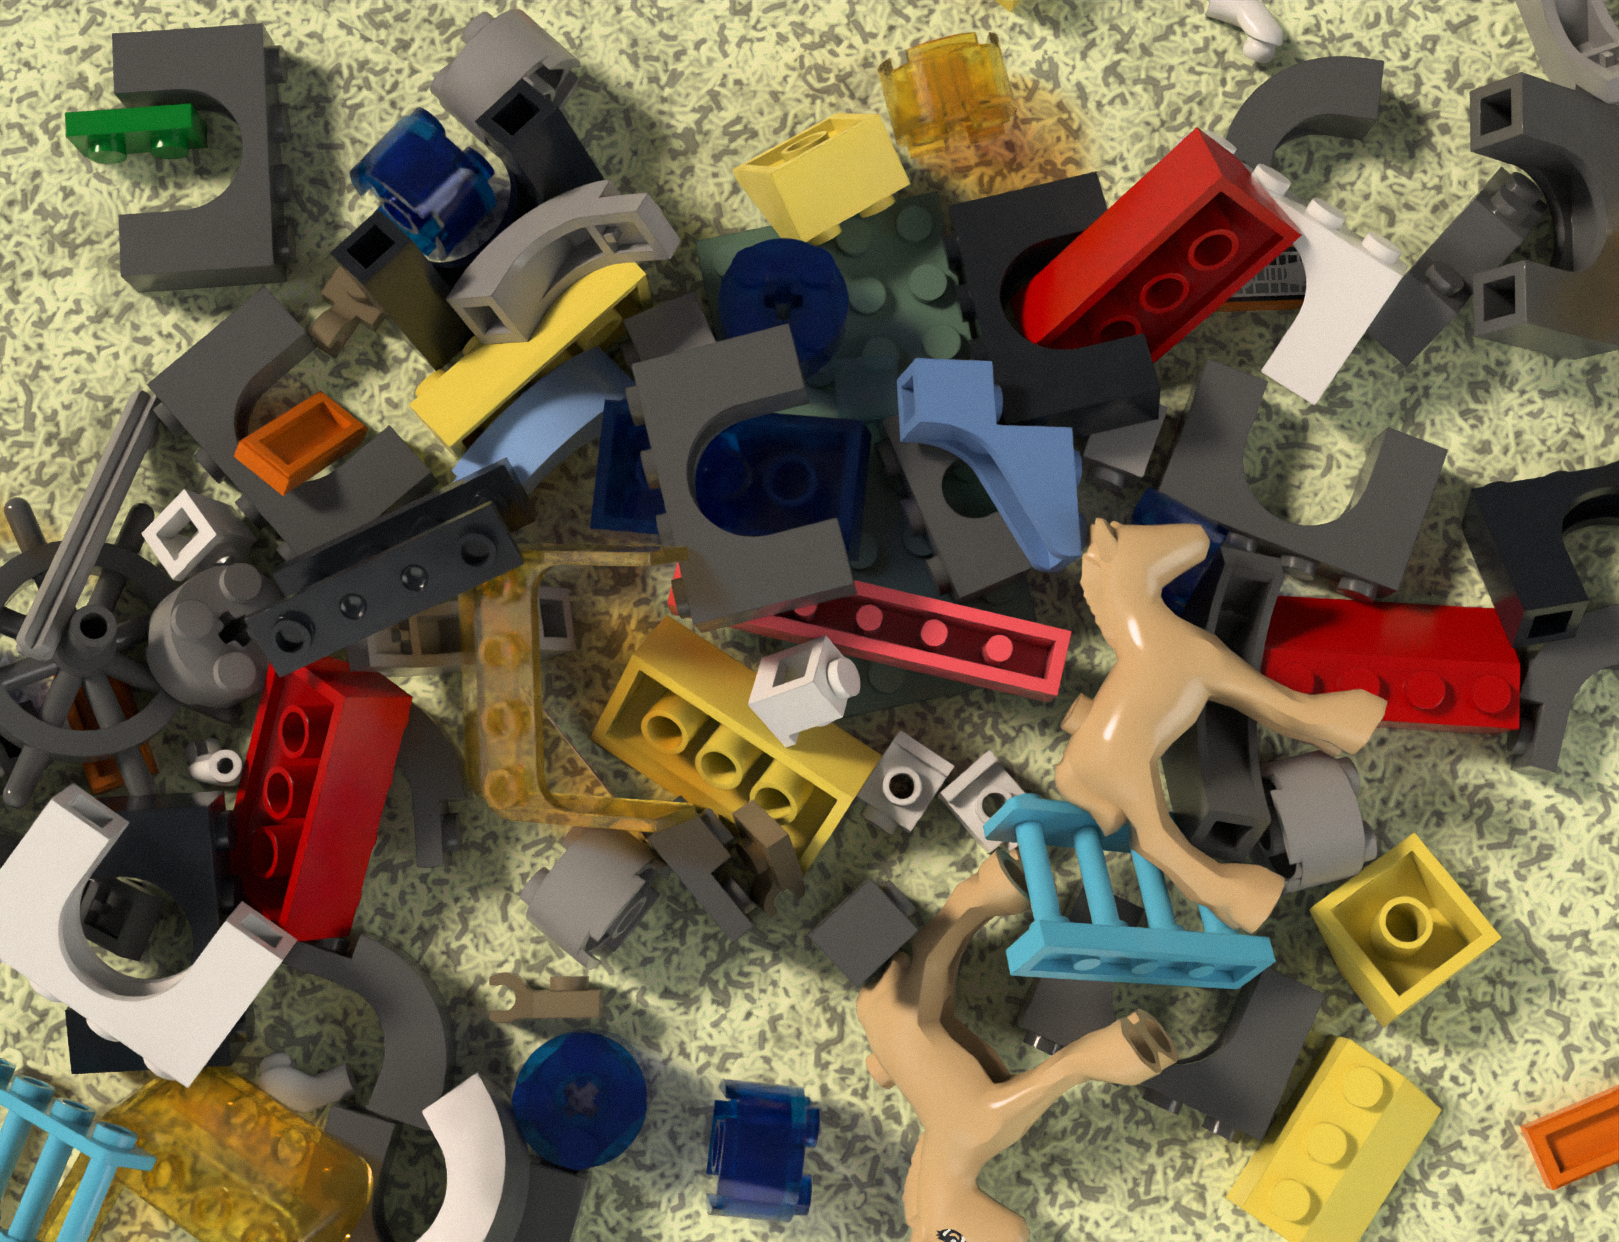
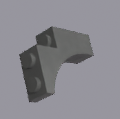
(1215, 763)

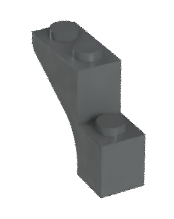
(1443, 276)

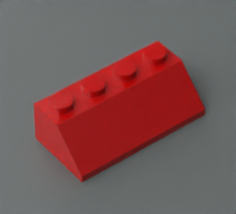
(1159, 255)
(1430, 662)
(316, 794)

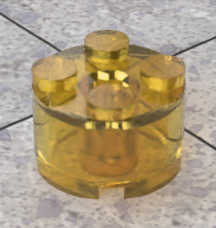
(948, 92)

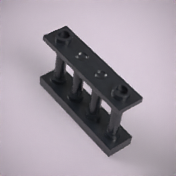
(394, 567)

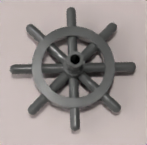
(85, 659)

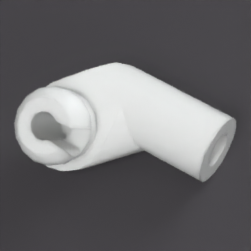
(1256, 22)
(212, 764)
(300, 1089)

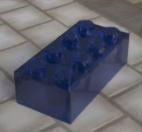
(749, 481)

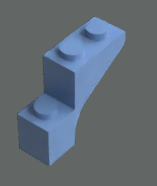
(1023, 468)

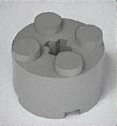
(495, 59)
(185, 641)
(1314, 821)
(594, 891)

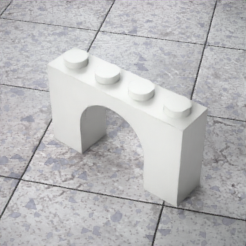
(1344, 287)
(165, 1020)

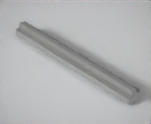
(88, 529)

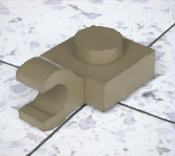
(348, 310)
(768, 856)
(565, 999)

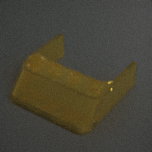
(506, 699)
(229, 1165)

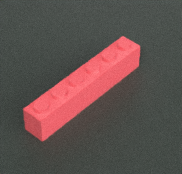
(928, 638)

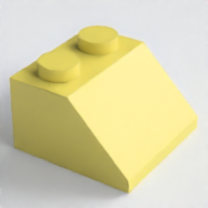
(825, 177)
(1401, 929)

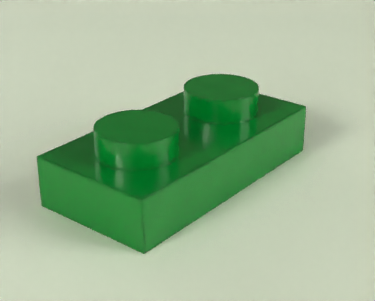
(114, 133)

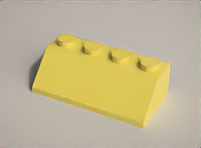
(492, 376)
(690, 729)

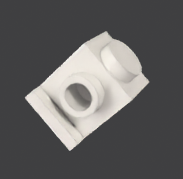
(219, 540)
(803, 688)
(918, 763)
(967, 792)

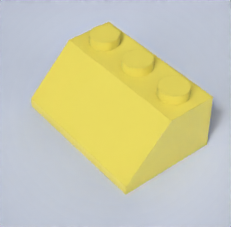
(1335, 1147)

